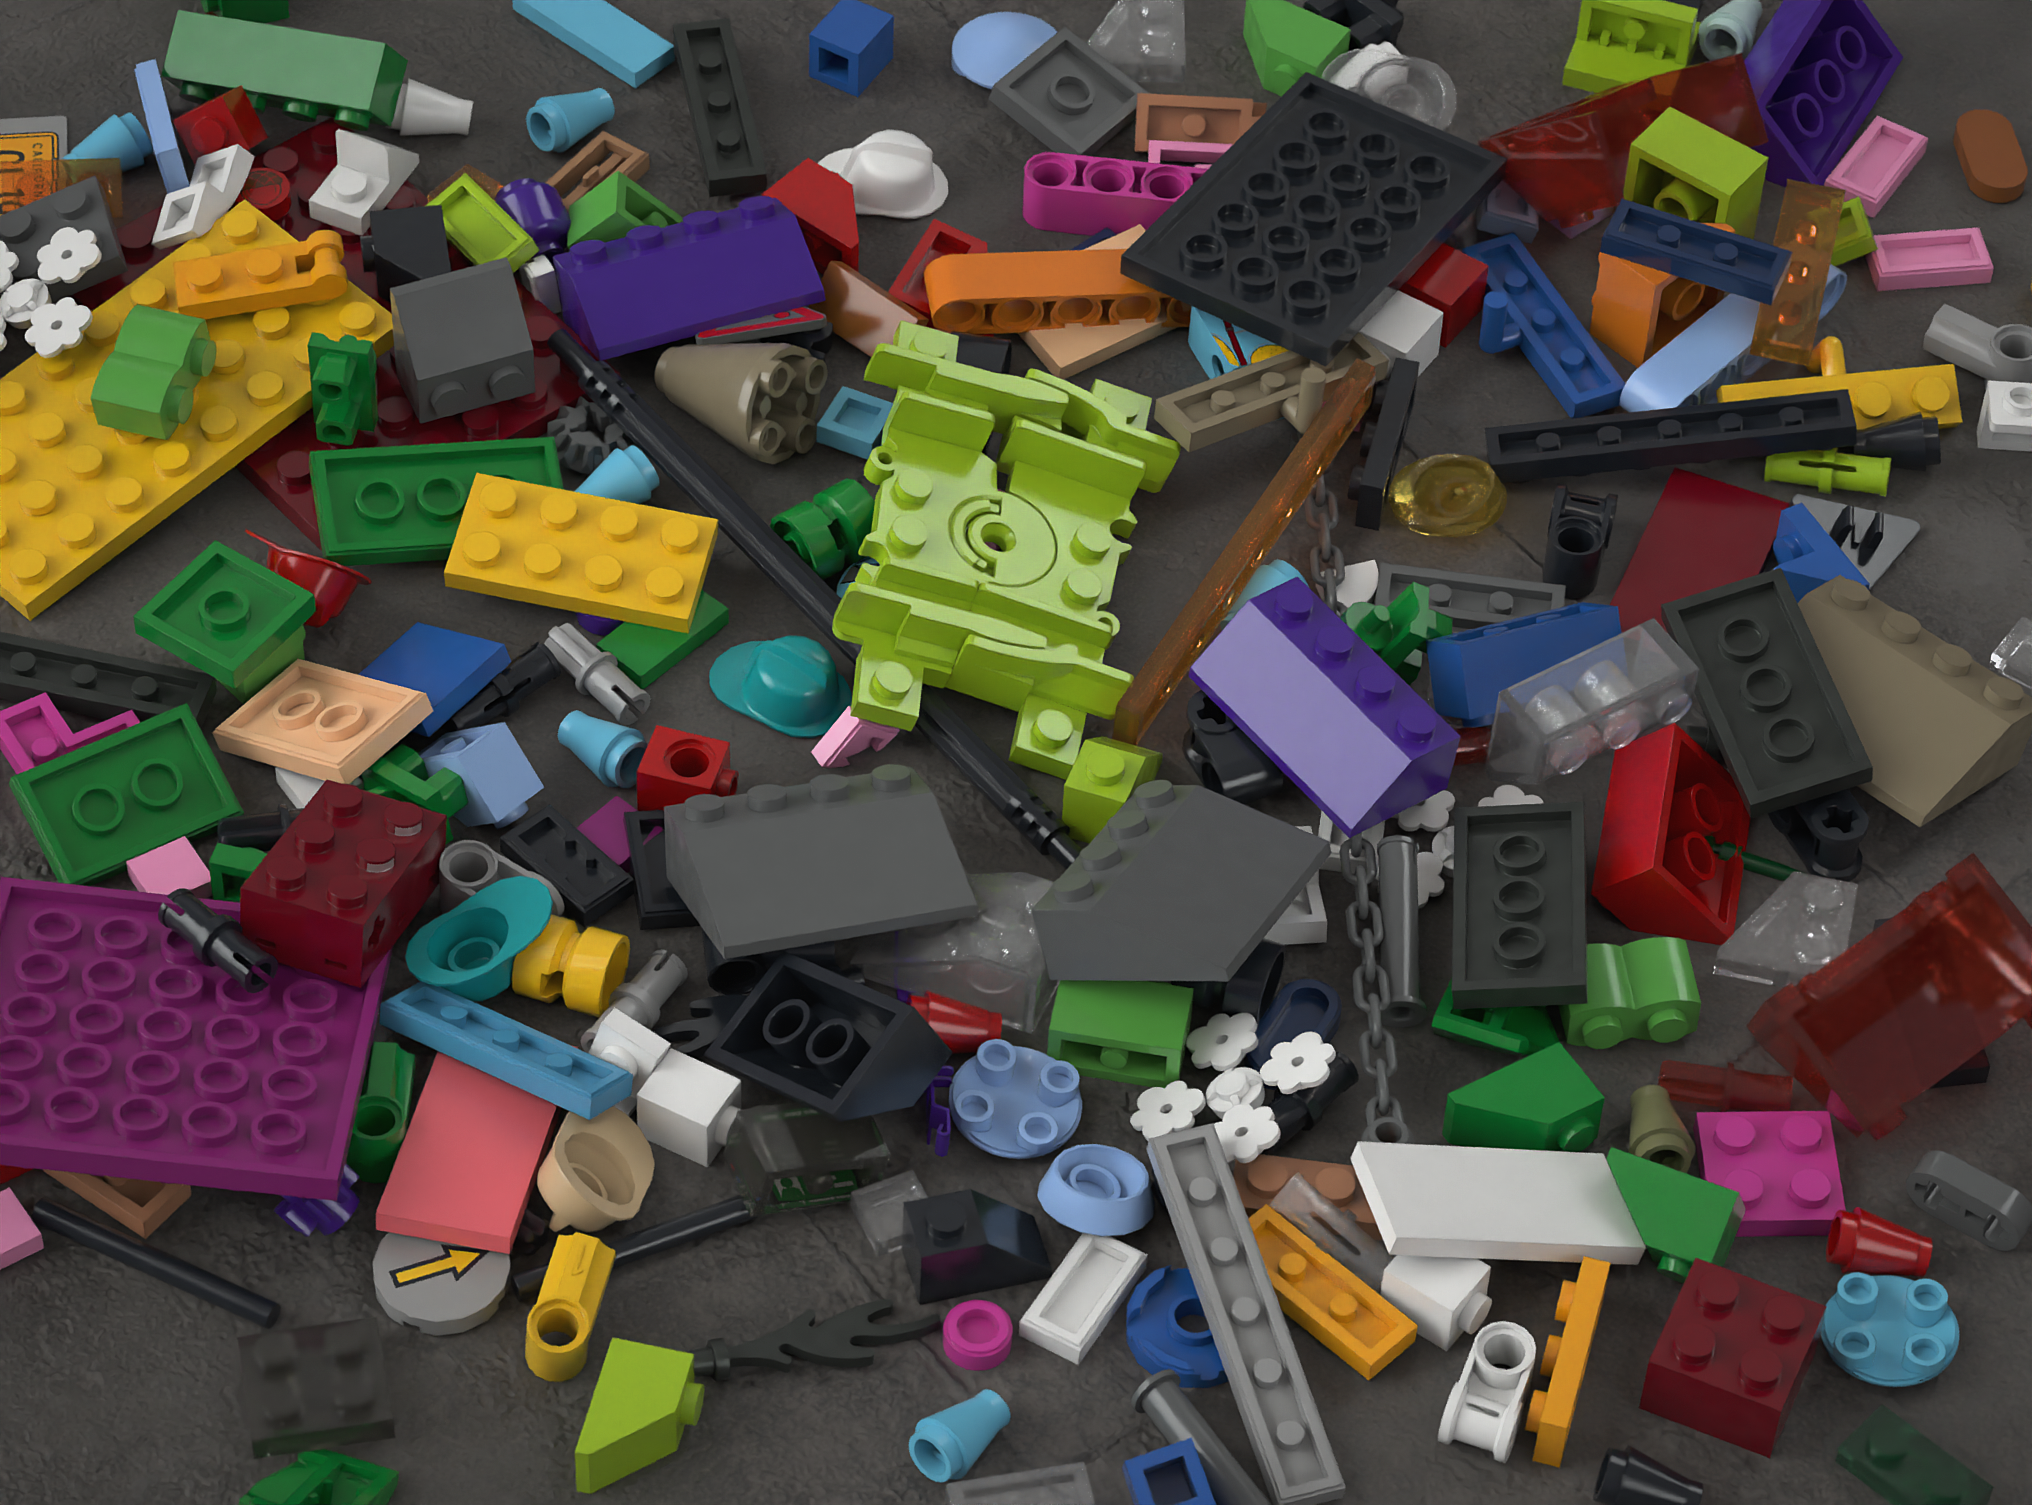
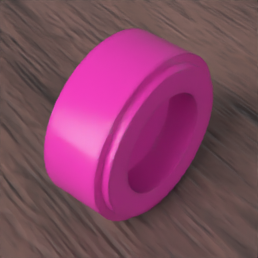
(977, 1335)

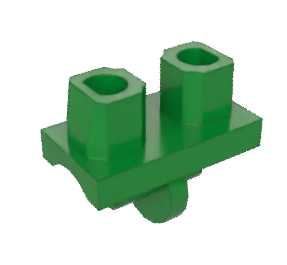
(342, 387)
(1400, 630)
(403, 777)

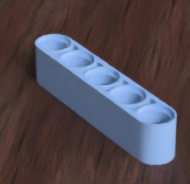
(1708, 355)

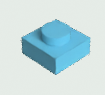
(853, 422)

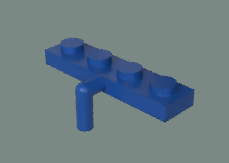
(1530, 313)

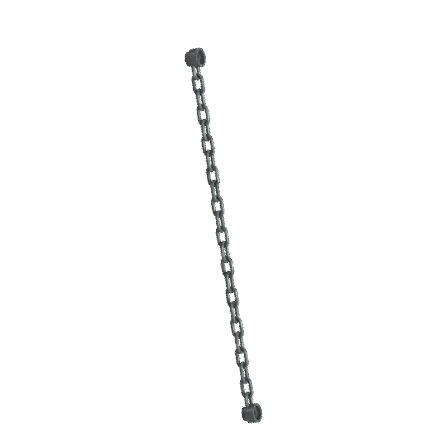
(1385, 1128)

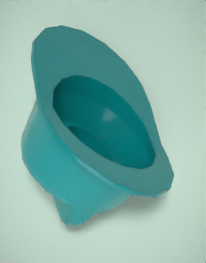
(782, 684)
(478, 940)

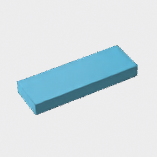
(602, 36)

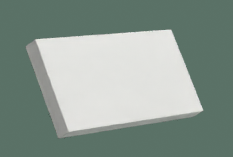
(1496, 1203)

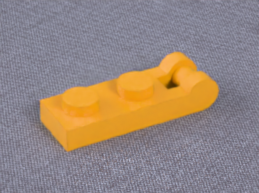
(262, 277)

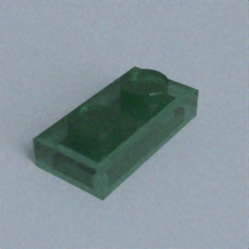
(1908, 1465)

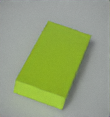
(481, 227)

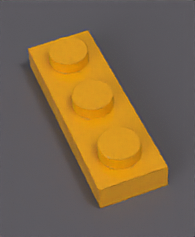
(1330, 1298)
(1567, 1360)

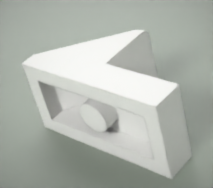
(361, 182)

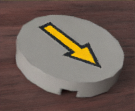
(438, 1283)

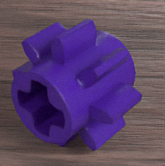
(325, 1215)

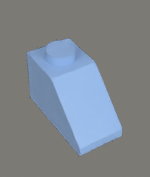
(492, 772)

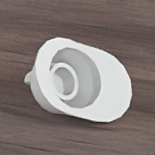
(891, 175)

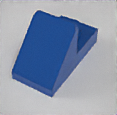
(1809, 553)

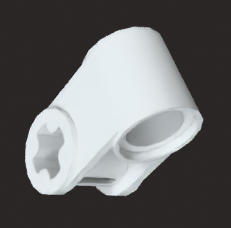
(1488, 1400)

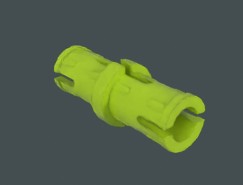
(1830, 471)

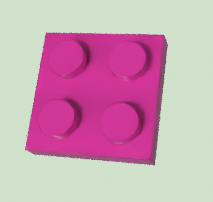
(1779, 1166)

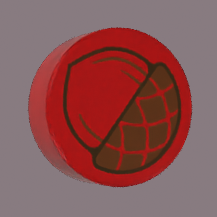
(266, 191)

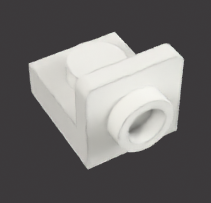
(630, 1047)

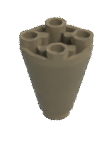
(748, 394)

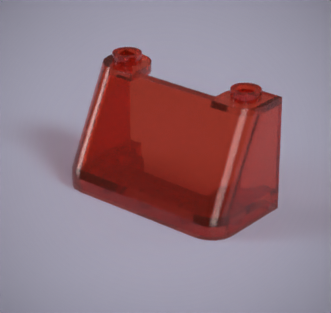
(1905, 1002)

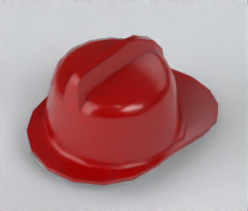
(327, 580)

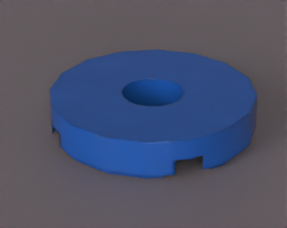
(1158, 1339)

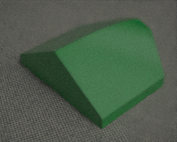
(1501, 1029)
(325, 1479)

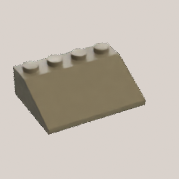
(1919, 705)

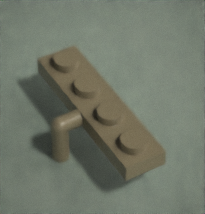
(1260, 394)

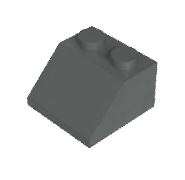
(461, 340)

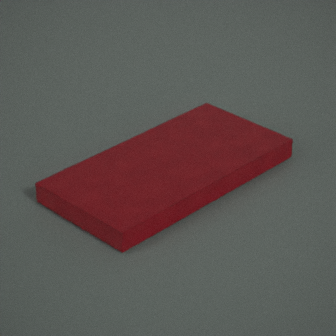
(1695, 542)

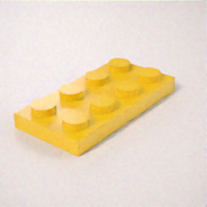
(581, 553)

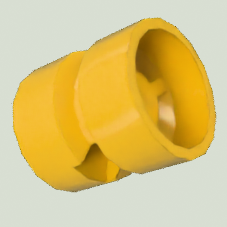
(572, 965)

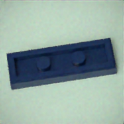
(1696, 251)

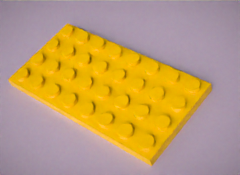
(89, 490)

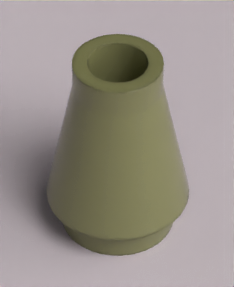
(1658, 1130)

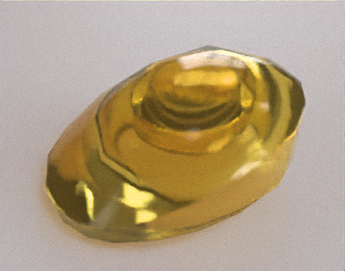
(1447, 496)

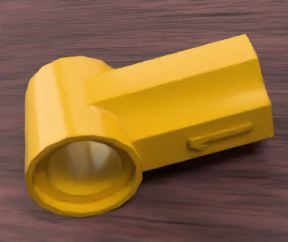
(568, 1305)

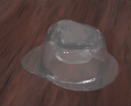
(1398, 82)

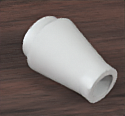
(430, 111)

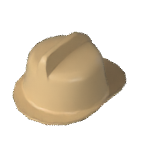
(596, 1171)

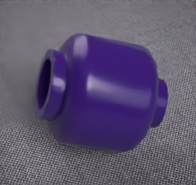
(538, 212)

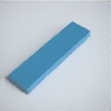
(506, 1049)

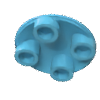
(1890, 1329)

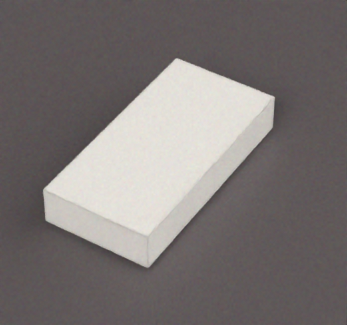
(1082, 1296)

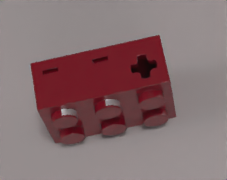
(343, 882)

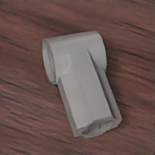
(1981, 347)

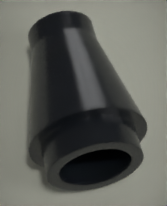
(1908, 441)
(1638, 1479)

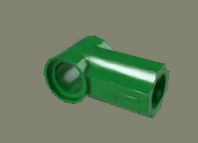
(382, 1112)

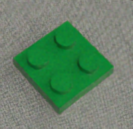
(224, 614)

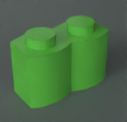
(152, 372)
(1636, 993)

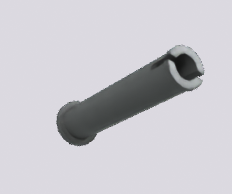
(1401, 930)
(1180, 1420)

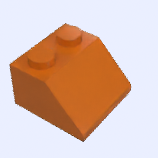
(1646, 308)

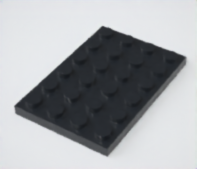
(1314, 218)

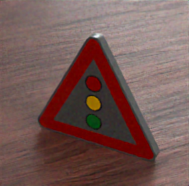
(761, 328)

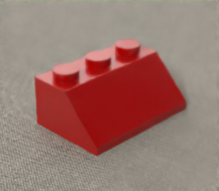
(1652, 846)

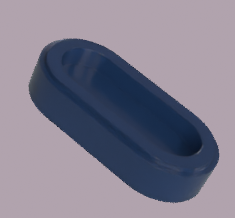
(1297, 1009)

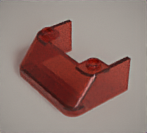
(1580, 152)

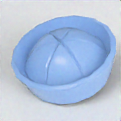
(1097, 1191)

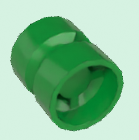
(829, 527)

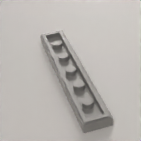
(1245, 1318)

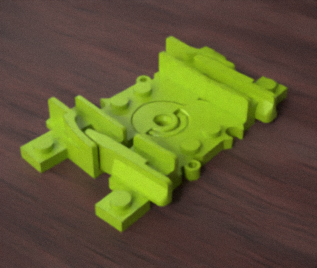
(982, 621)

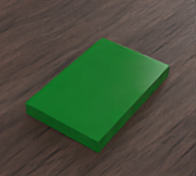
(125, 797)

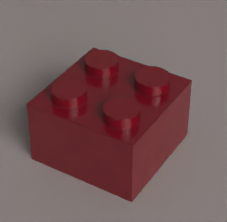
(1732, 1357)

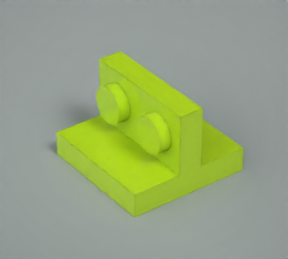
(1629, 42)

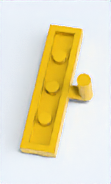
(1873, 395)

